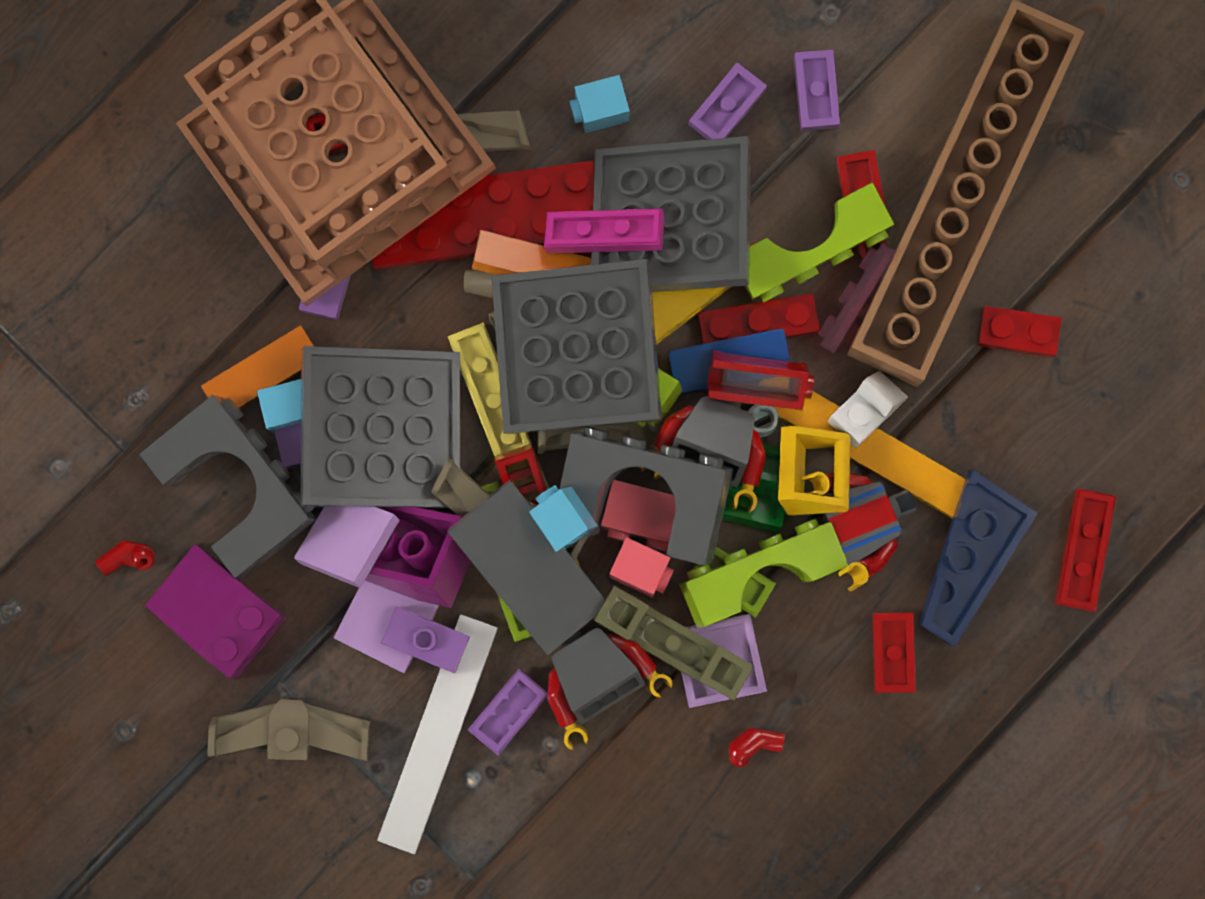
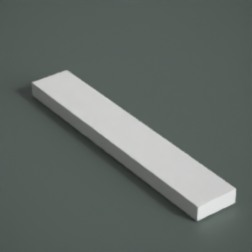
(436, 740)

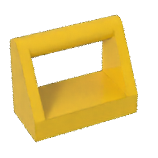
(792, 468)

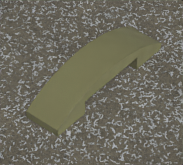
(674, 643)

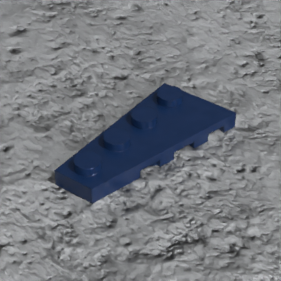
(976, 549)

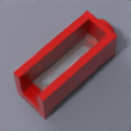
(758, 381)

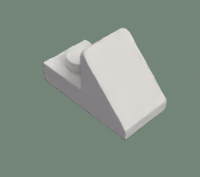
(867, 408)

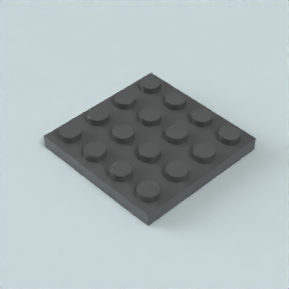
(704, 203)
(576, 347)
(377, 426)

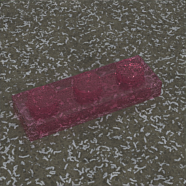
(855, 296)

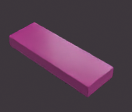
(604, 231)

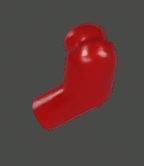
(126, 553)
(751, 742)

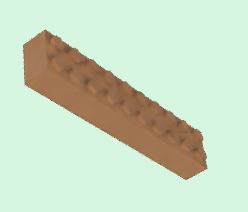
(965, 194)

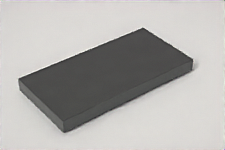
(520, 564)

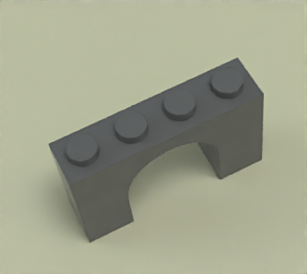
(697, 486)
(277, 511)

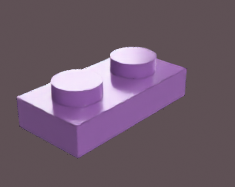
(816, 90)
(727, 104)

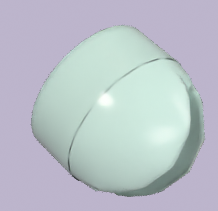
(761, 414)

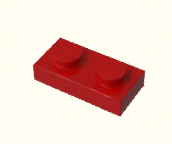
(1019, 331)
(893, 652)

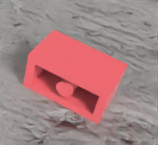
(639, 514)
(641, 569)

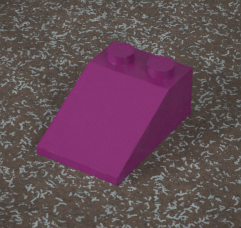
(421, 557)
(215, 612)

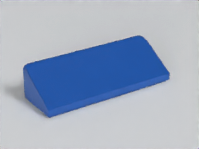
(692, 363)

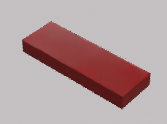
(1085, 550)

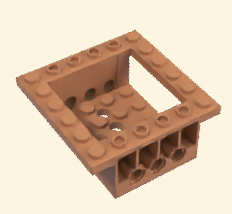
(315, 213)

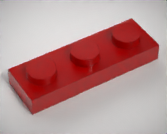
(793, 314)

